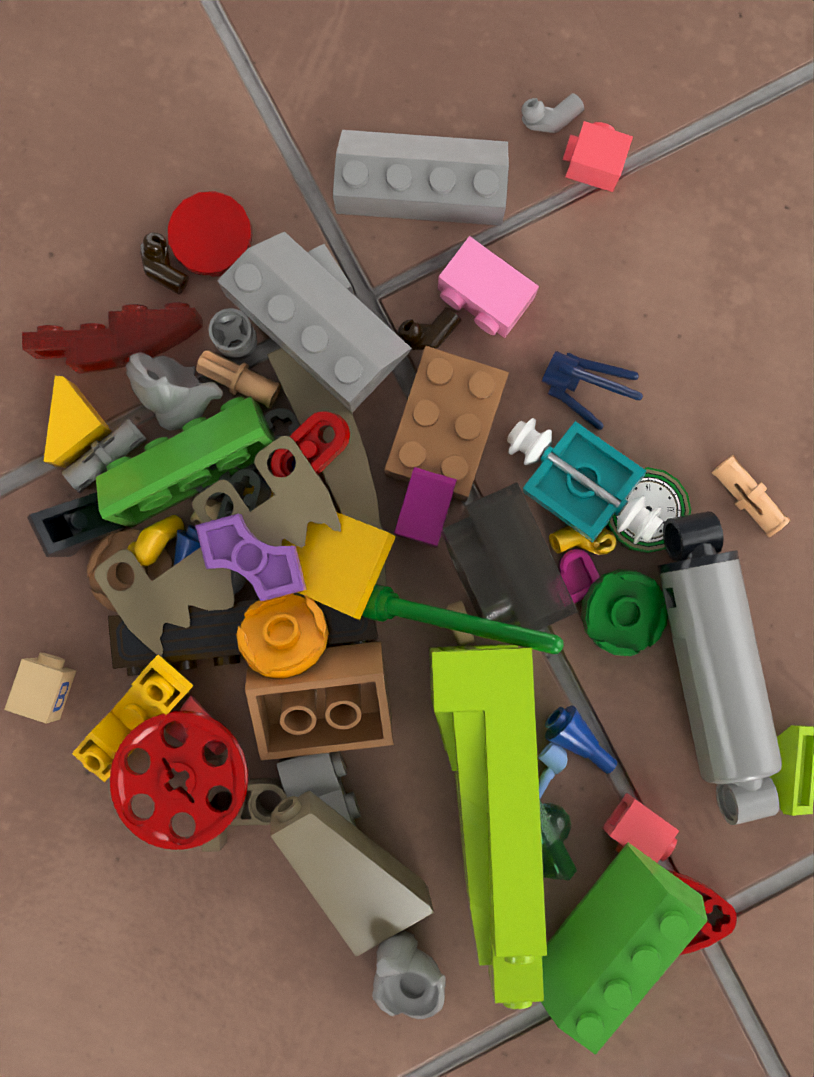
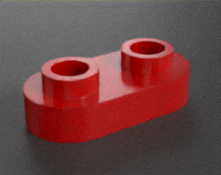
(312, 444)

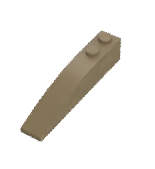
(350, 471)

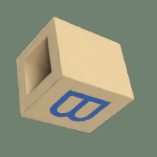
(41, 688)

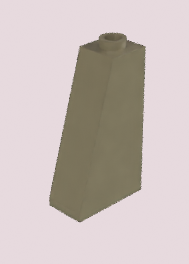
(348, 873)

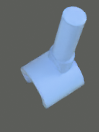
(556, 760)

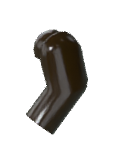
(157, 263)
(430, 335)

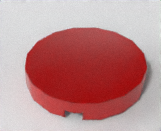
(209, 233)

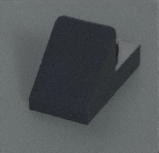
(70, 526)

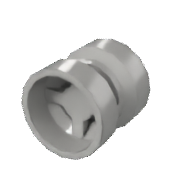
(227, 328)

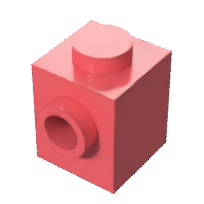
(597, 155)
(642, 829)

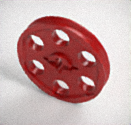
(169, 801)

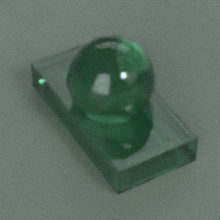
(554, 831)

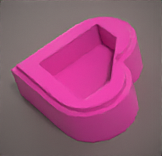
(577, 573)

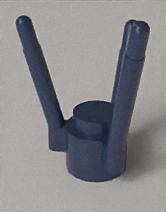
(567, 371)

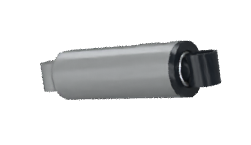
(720, 668)

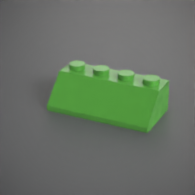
(173, 467)
(617, 946)

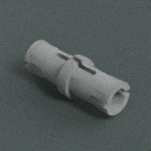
(111, 448)

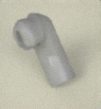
(549, 119)

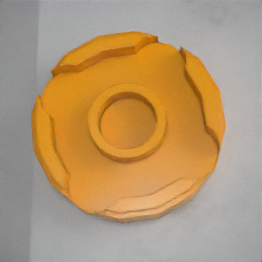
(282, 636)

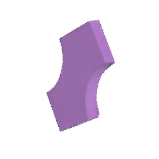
(268, 568)

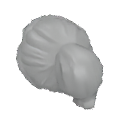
(169, 389)
(407, 979)

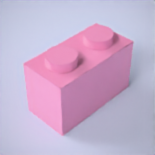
(486, 288)

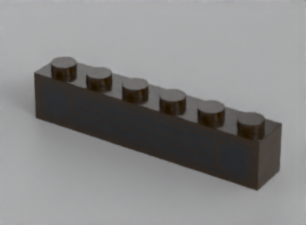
(214, 636)

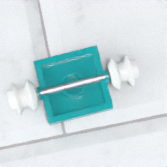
(584, 481)

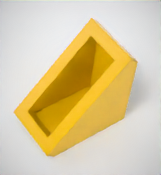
(71, 425)

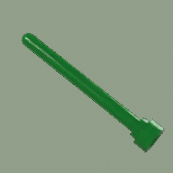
(386, 605)

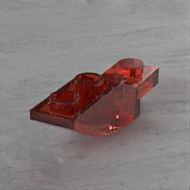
(129, 332)

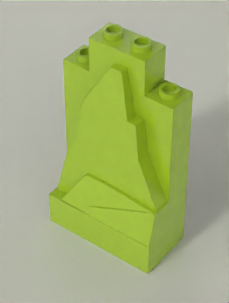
(490, 737)

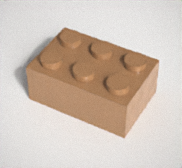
(446, 419)
(325, 709)

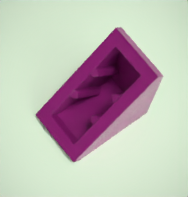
(425, 507)

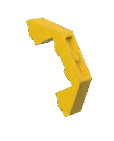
(152, 694)

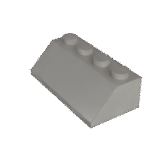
(421, 177)
(313, 318)

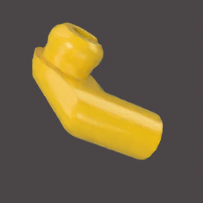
(568, 538)
(154, 539)

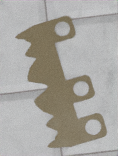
(166, 599)

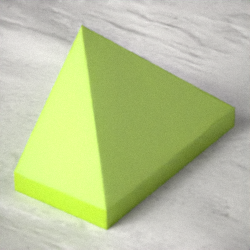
(796, 777)

